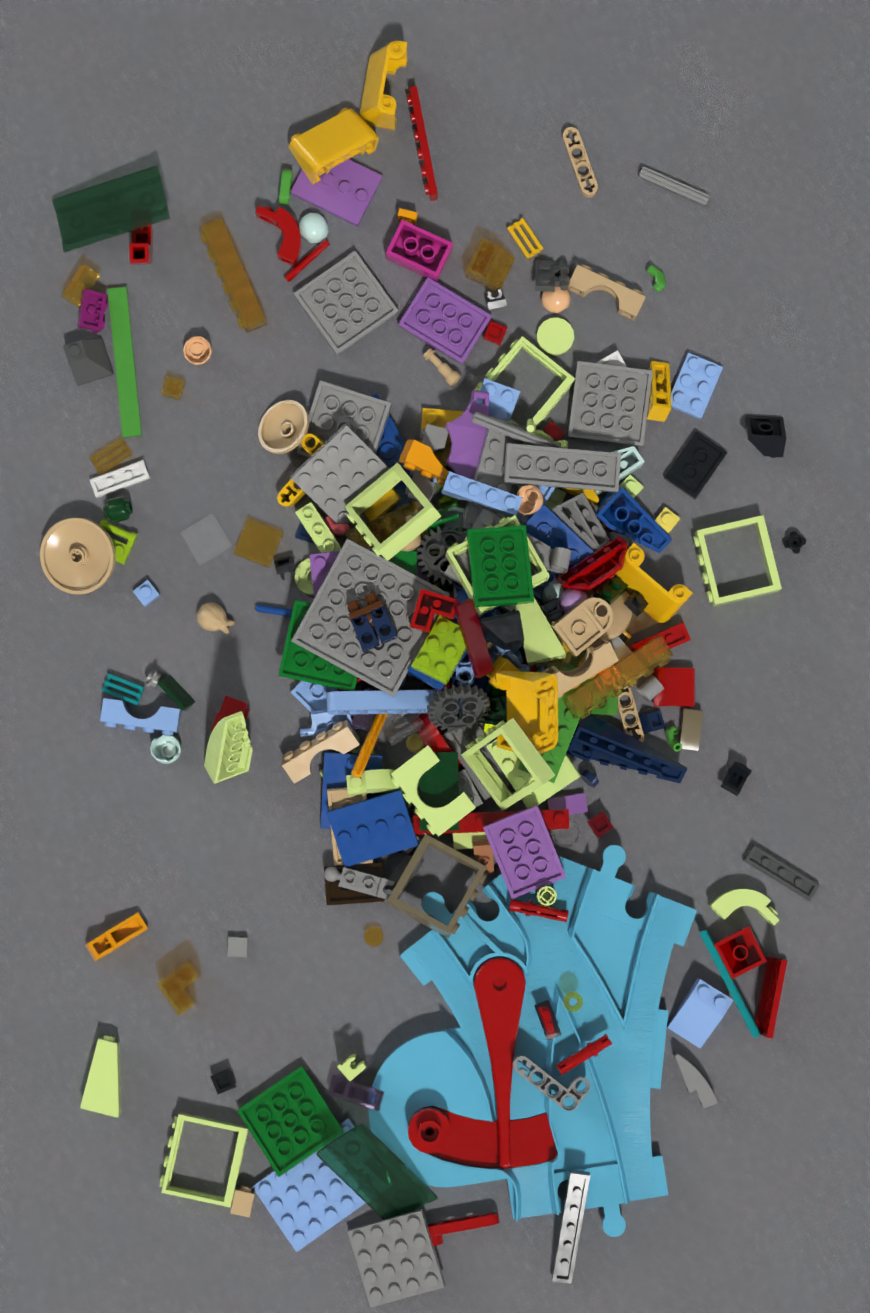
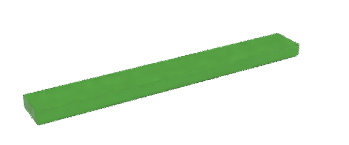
(124, 362)

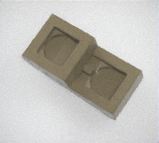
(691, 728)

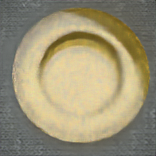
(373, 936)

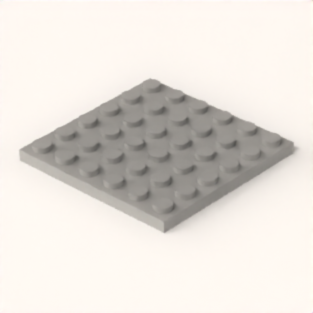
(329, 629)

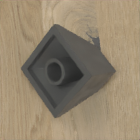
(88, 360)

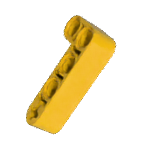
(286, 490)

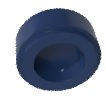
(589, 778)

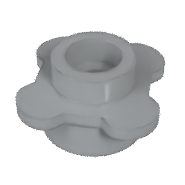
(152, 678)

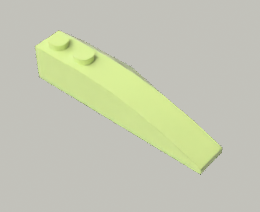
(228, 749)

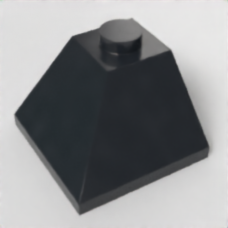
(767, 434)
(504, 630)

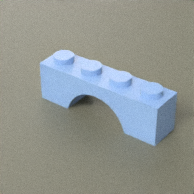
(491, 497)
(165, 719)

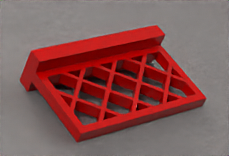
(770, 996)

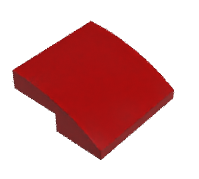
(678, 687)

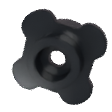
(793, 536)

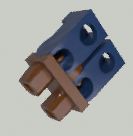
(371, 616)

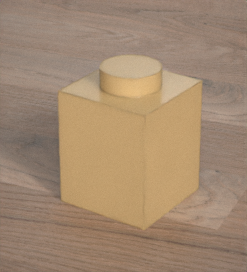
(243, 1201)

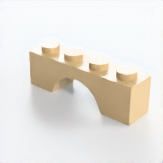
(585, 281)
(598, 657)
(339, 738)

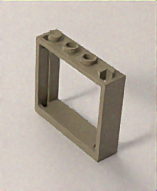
(394, 902)

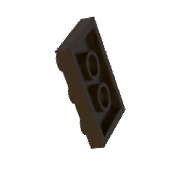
(338, 895)

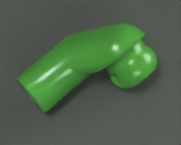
(660, 281)
(672, 741)

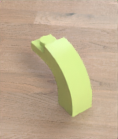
(371, 782)
(733, 899)

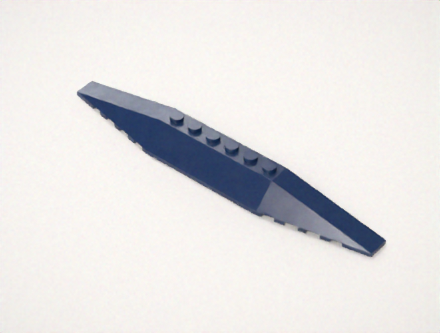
(605, 743)

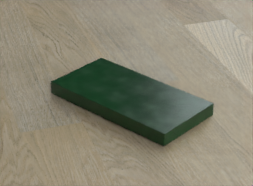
(440, 784)

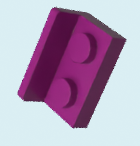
(92, 311)

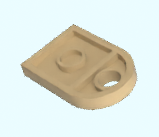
(582, 625)

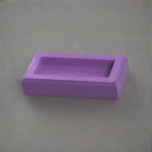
(575, 803)

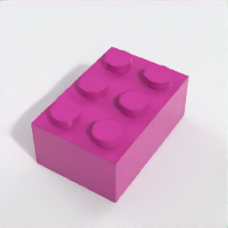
(419, 251)

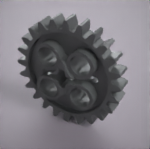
(437, 542)
(472, 707)

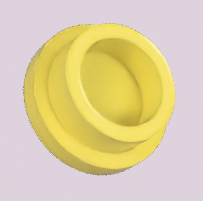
(414, 743)

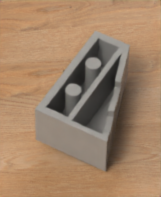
(582, 521)

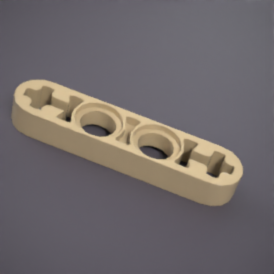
(583, 161)
(630, 709)

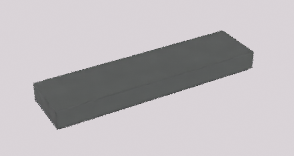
(781, 872)

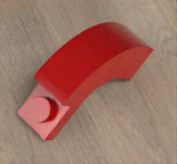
(292, 244)
(142, 246)
(435, 738)

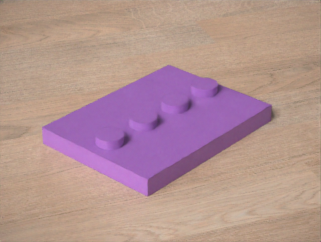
(341, 192)
(445, 320)
(524, 851)

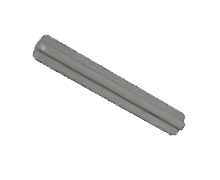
(674, 185)

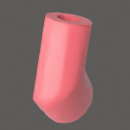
(336, 529)

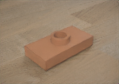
(484, 855)

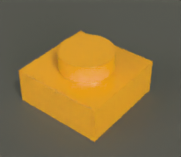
(408, 216)

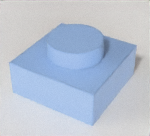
(146, 593)

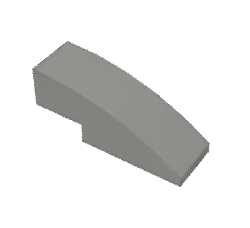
(695, 1082)

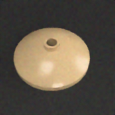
(283, 426)

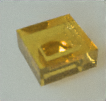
(173, 388)

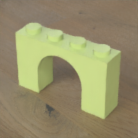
(439, 818)

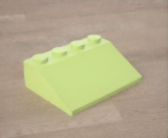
(509, 763)

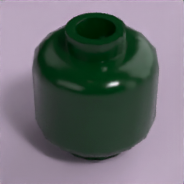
(118, 509)

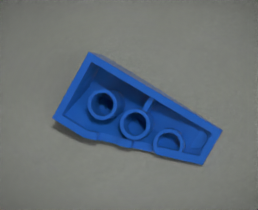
(628, 518)

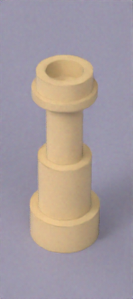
(444, 369)

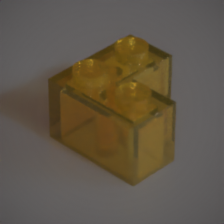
(175, 986)

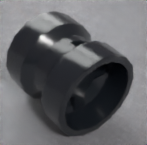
(554, 614)

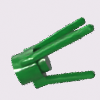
(441, 522)

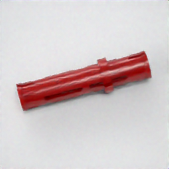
(530, 908)
(585, 1053)

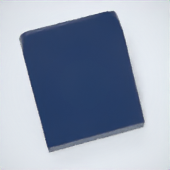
(651, 721)

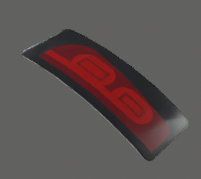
(547, 1020)

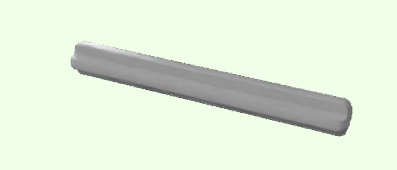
(511, 431)

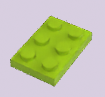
(441, 651)

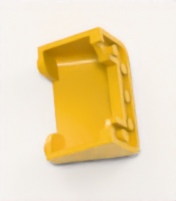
(377, 108)
(332, 143)
(661, 602)
(533, 705)

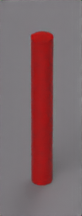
(308, 259)

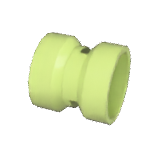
(544, 897)

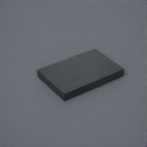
(695, 465)

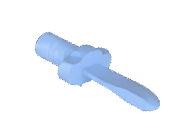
(521, 667)

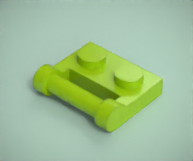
(122, 550)

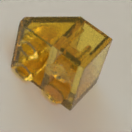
(489, 265)

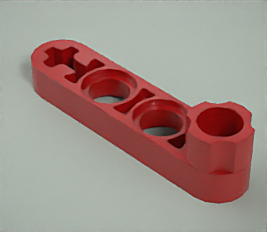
(461, 1224)

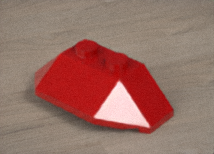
(596, 567)

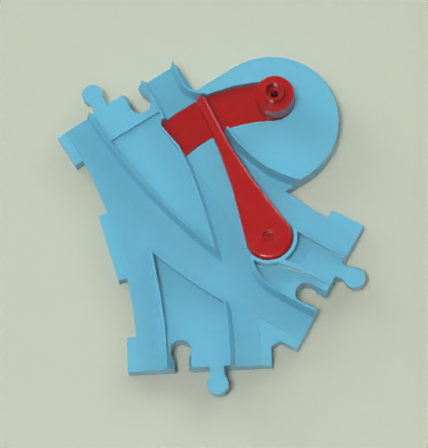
(459, 1080)

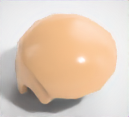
(556, 301)
(197, 350)
(531, 500)

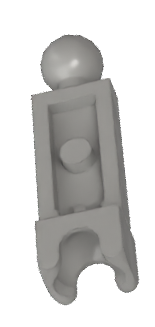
(358, 881)

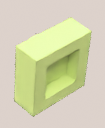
(632, 486)

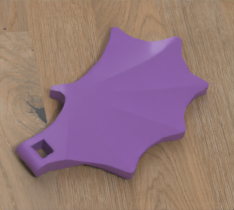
(467, 437)

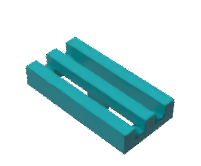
(138, 695)

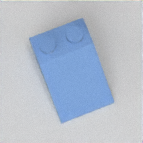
(699, 1013)

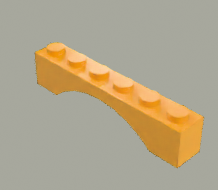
(421, 457)

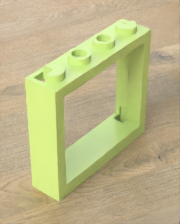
(505, 360)
(409, 530)
(457, 549)
(767, 554)
(524, 750)
(169, 1163)

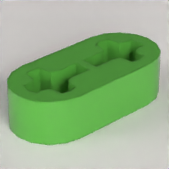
(285, 188)

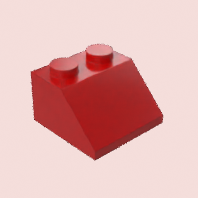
(740, 952)

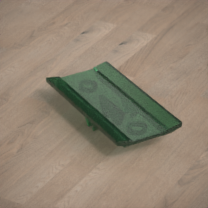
(111, 208)
(375, 1173)

